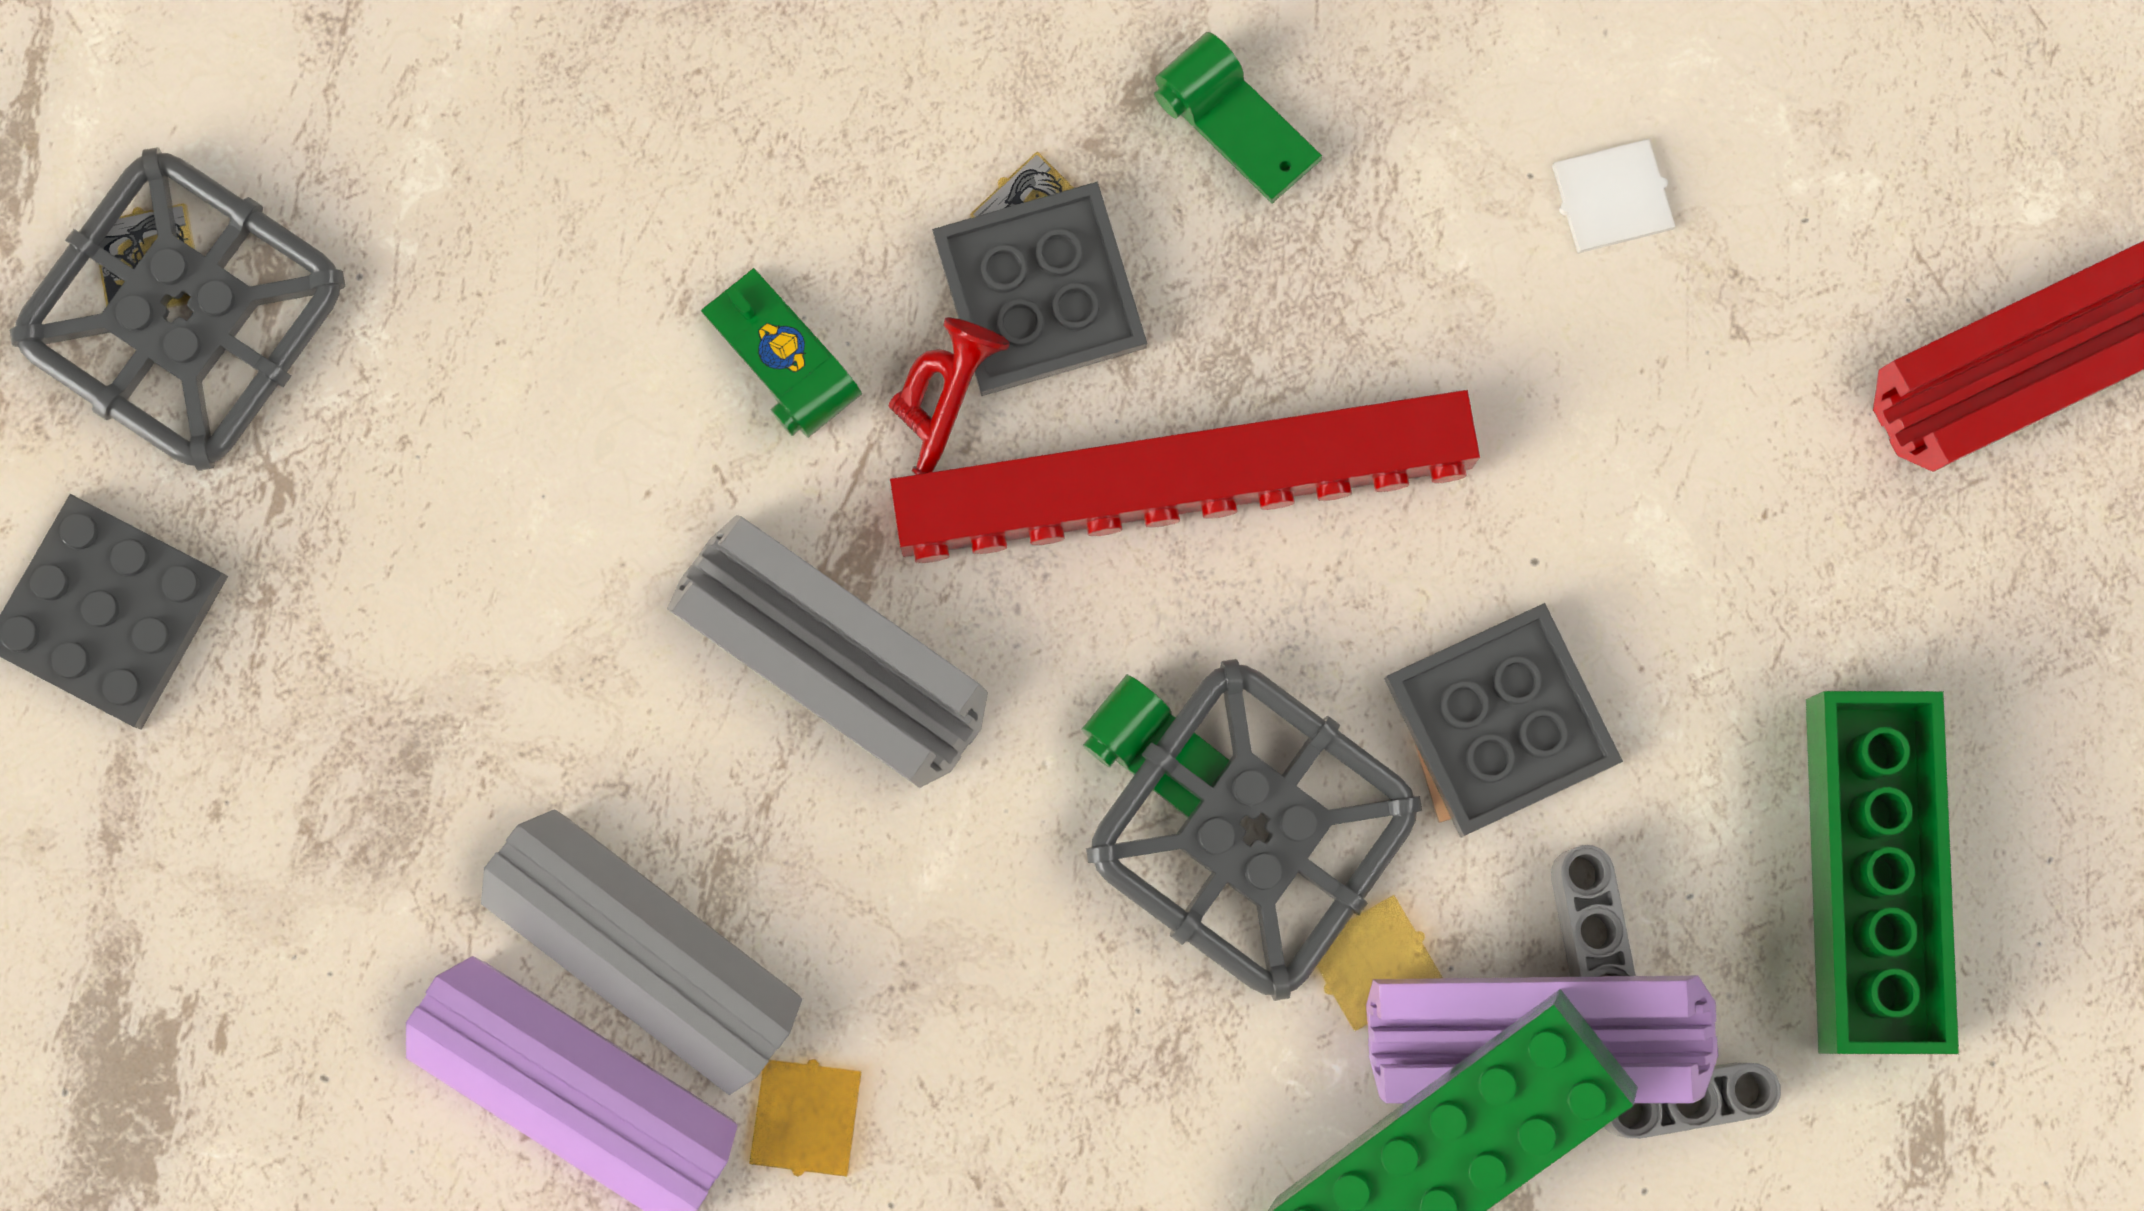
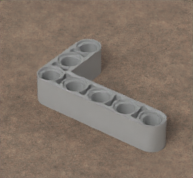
(1615, 959)

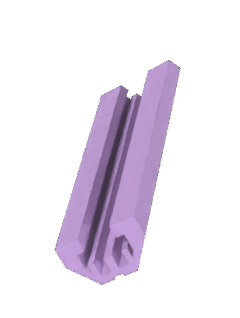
(1651, 1025)
(569, 1088)

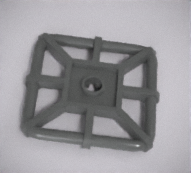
(140, 310)
(1215, 835)

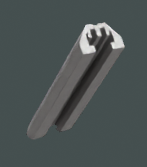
(831, 652)
(639, 949)

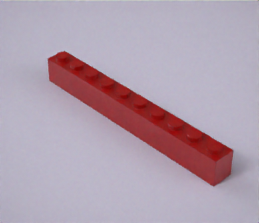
(1184, 475)

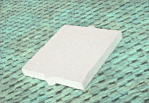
(1613, 196)

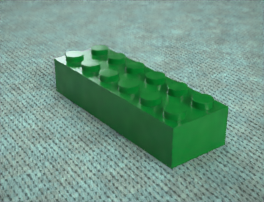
(1881, 873)
(1479, 1124)

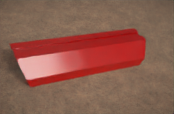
(2016, 364)

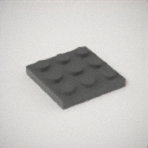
(1045, 283)
(106, 611)
(1503, 720)

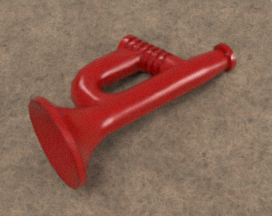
(970, 348)

